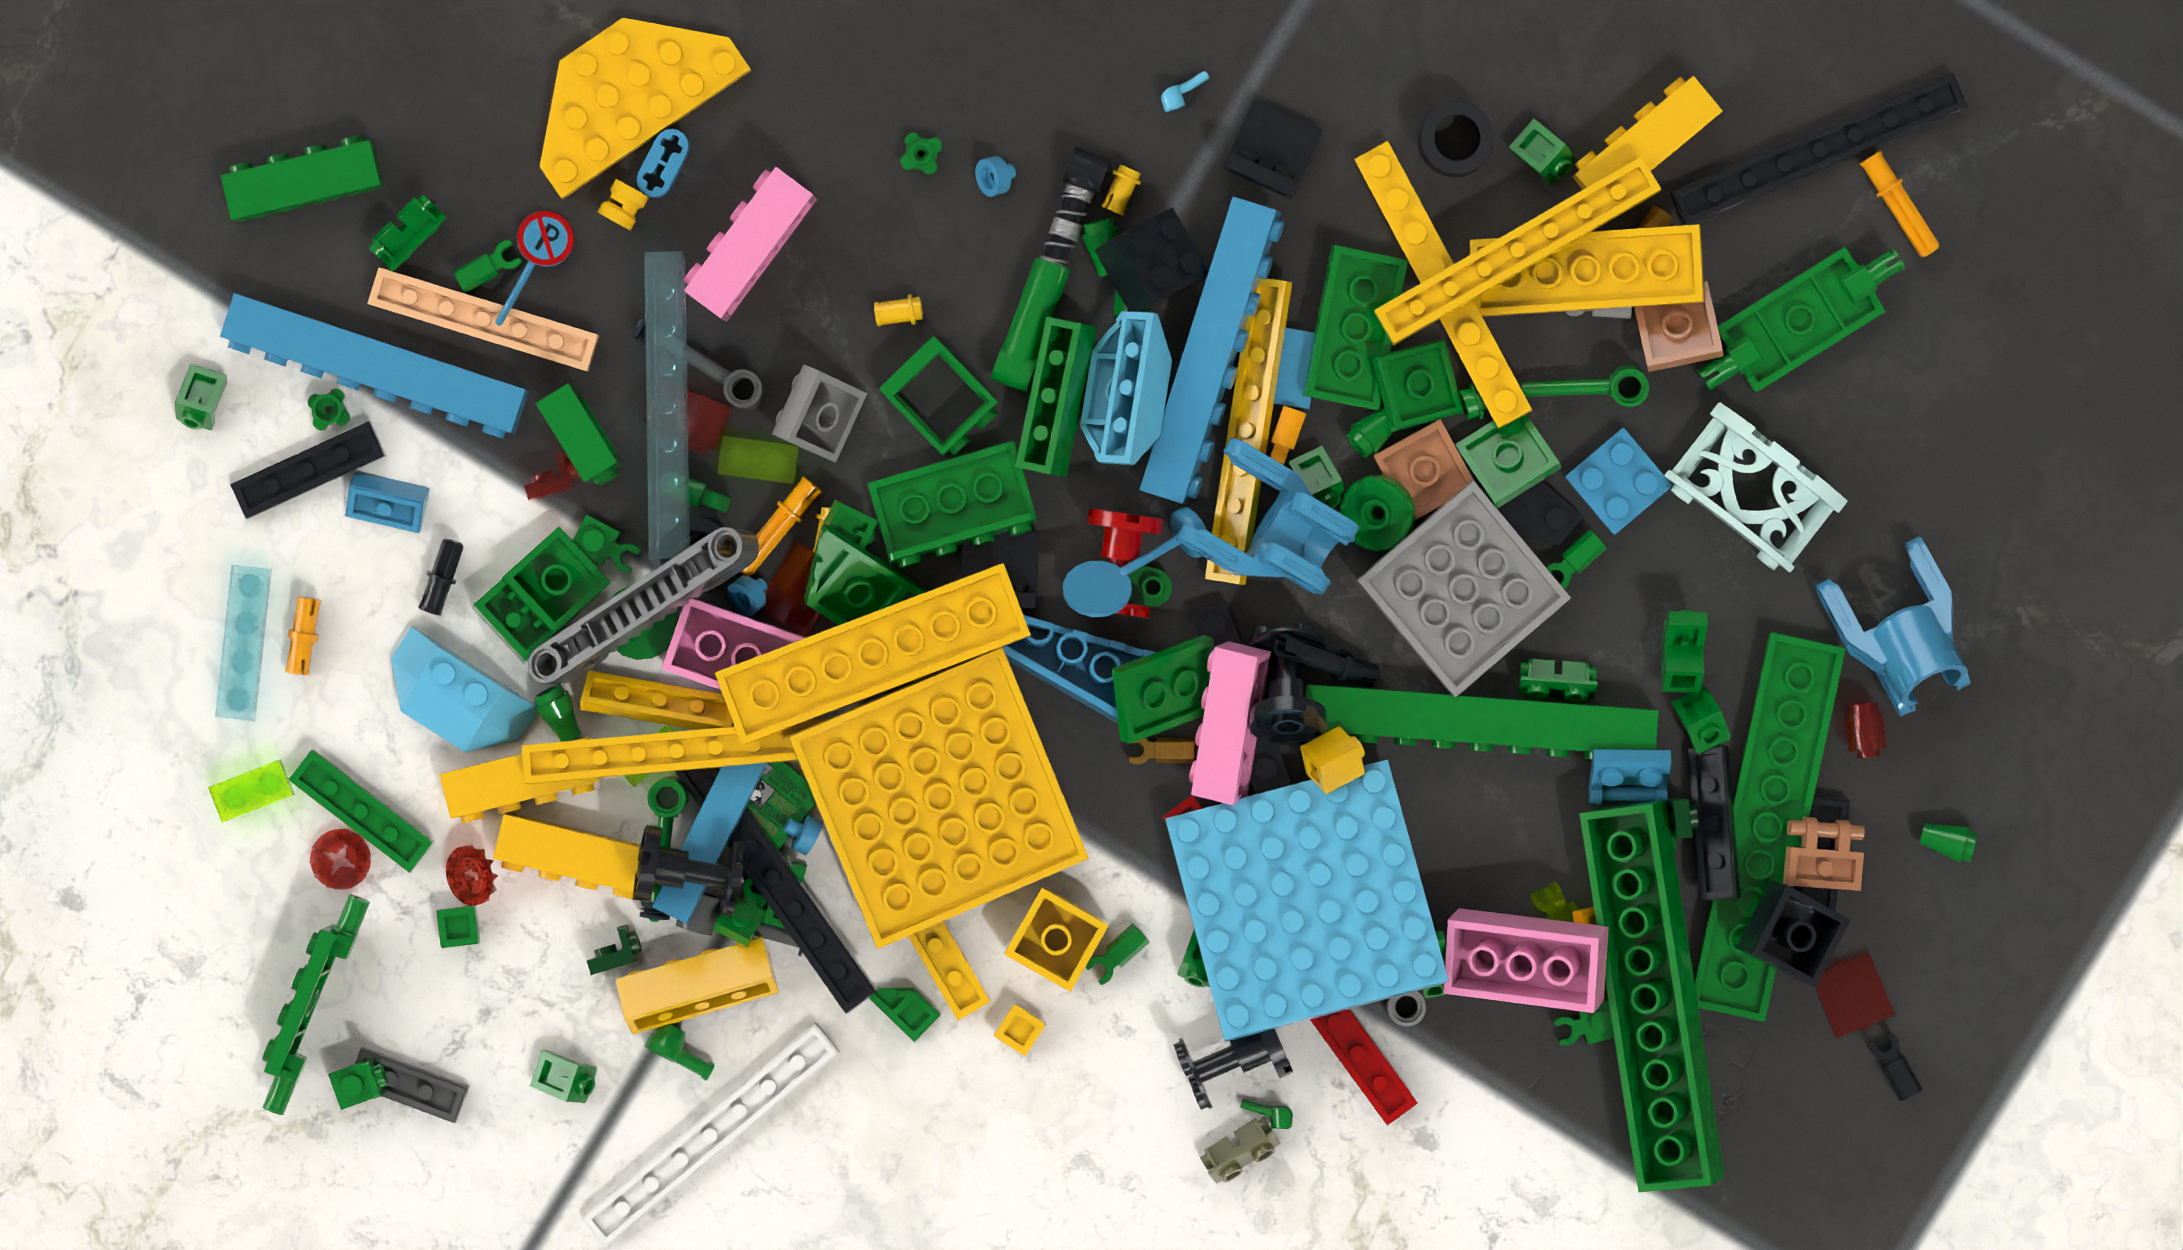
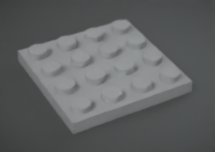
(1463, 589)

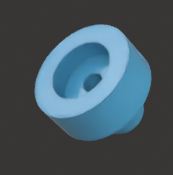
(994, 175)
(747, 595)
(803, 833)

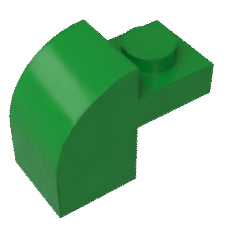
(1683, 651)

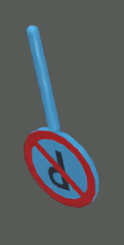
(544, 241)

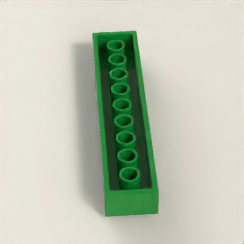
(1652, 996)

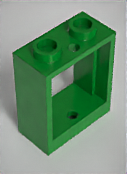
(911, 369)
(580, 435)

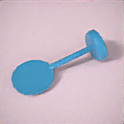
(1105, 588)

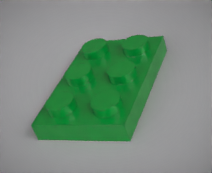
(1162, 689)

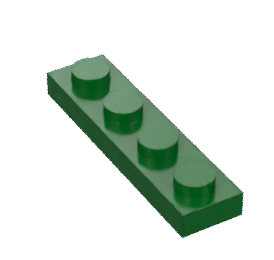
(361, 810)

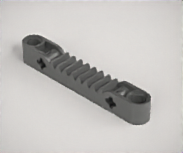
(642, 604)

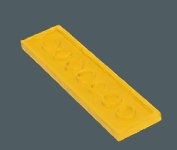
(872, 654)

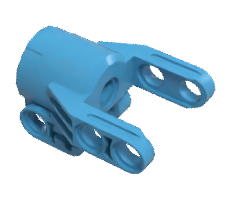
(1292, 534)
(1908, 642)

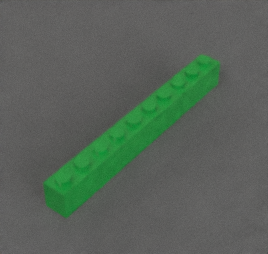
(1485, 721)

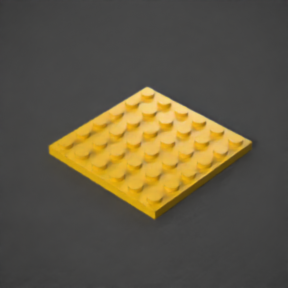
(938, 797)

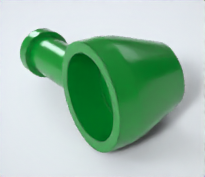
(669, 1044)

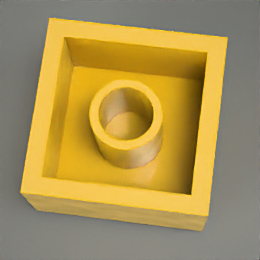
(1056, 938)

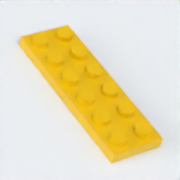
(1605, 273)

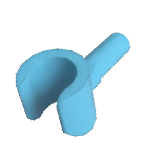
(1172, 96)

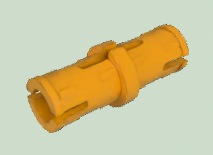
(303, 635)

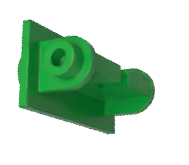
(396, 244)
(1574, 683)

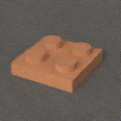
(1679, 333)
(1426, 467)

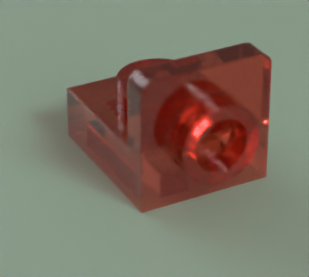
(548, 484)

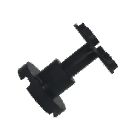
(1287, 712)
(672, 868)
(1245, 1052)

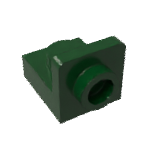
(610, 958)

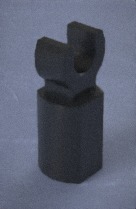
(1896, 1068)

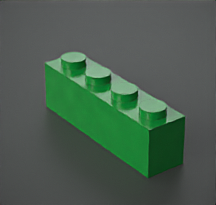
(302, 180)
(1056, 397)

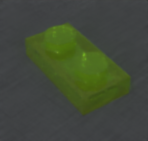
(758, 460)
(251, 791)

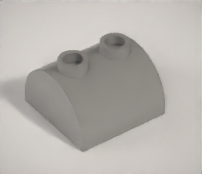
(819, 413)

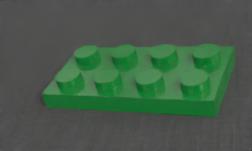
(1349, 330)

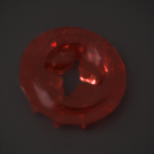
(357, 853)
(464, 886)

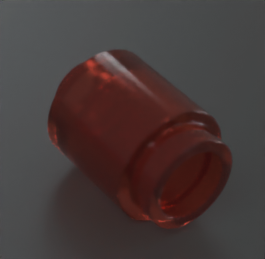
(1865, 729)

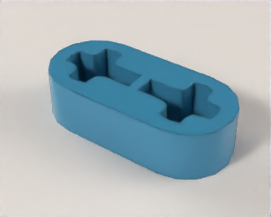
(655, 158)

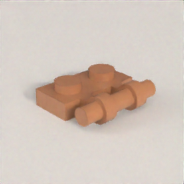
(1824, 867)

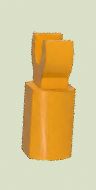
(1286, 433)

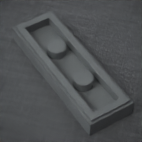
(419, 1087)

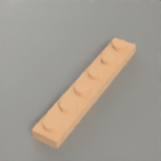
(478, 318)

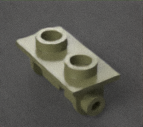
(1230, 1160)

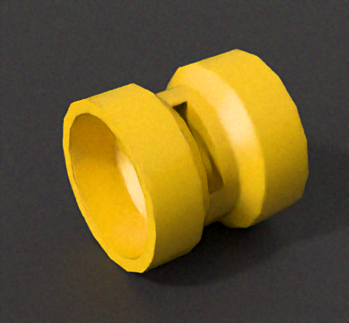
(623, 204)

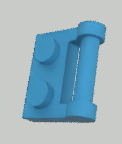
(1629, 767)

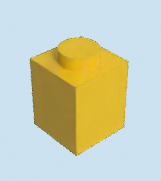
(1333, 759)

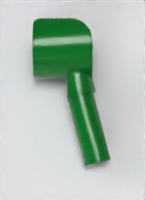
(1280, 1115)

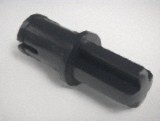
(441, 577)

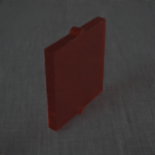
(1853, 995)

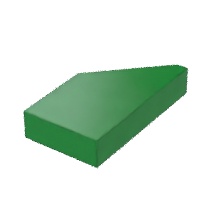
(906, 1009)

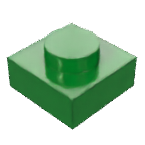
(458, 926)

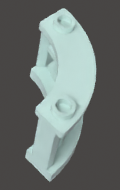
(1743, 436)

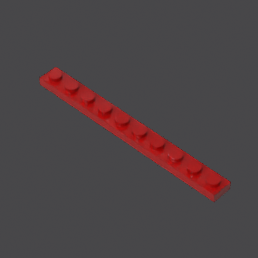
(1351, 1044)

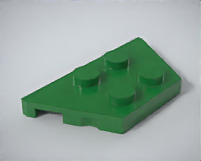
(851, 581)

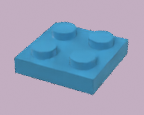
(1618, 481)

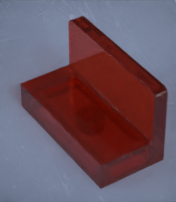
(787, 591)

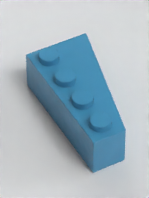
(1073, 662)

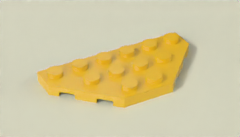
(626, 92)

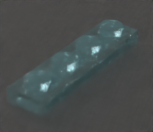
(243, 642)

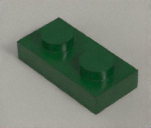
(1681, 817)

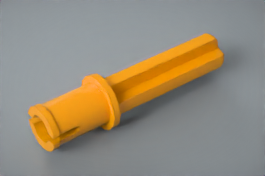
(1900, 204)
(783, 519)

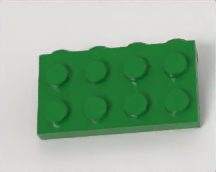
(952, 504)

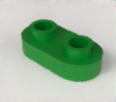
(1138, 582)

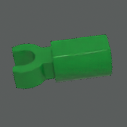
(485, 267)
(701, 495)
(1578, 557)
(1119, 951)

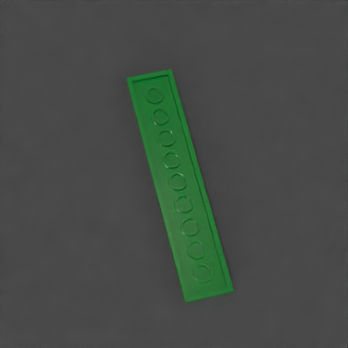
(1771, 788)

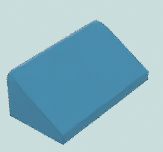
(387, 501)

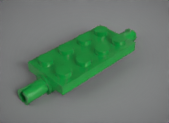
(1800, 319)
(308, 983)

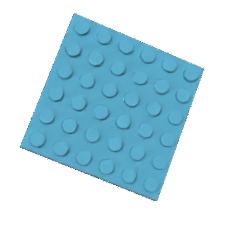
(1306, 902)

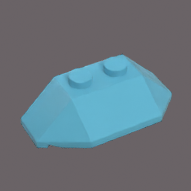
(1127, 389)
(456, 696)

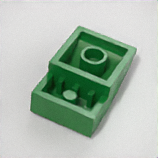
(541, 594)

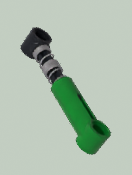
(1048, 273)

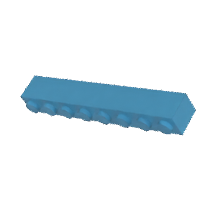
(1211, 351)
(374, 364)

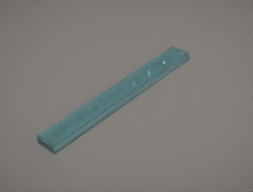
(666, 404)

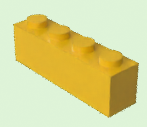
(1656, 133)
(500, 786)
(567, 852)
(696, 985)

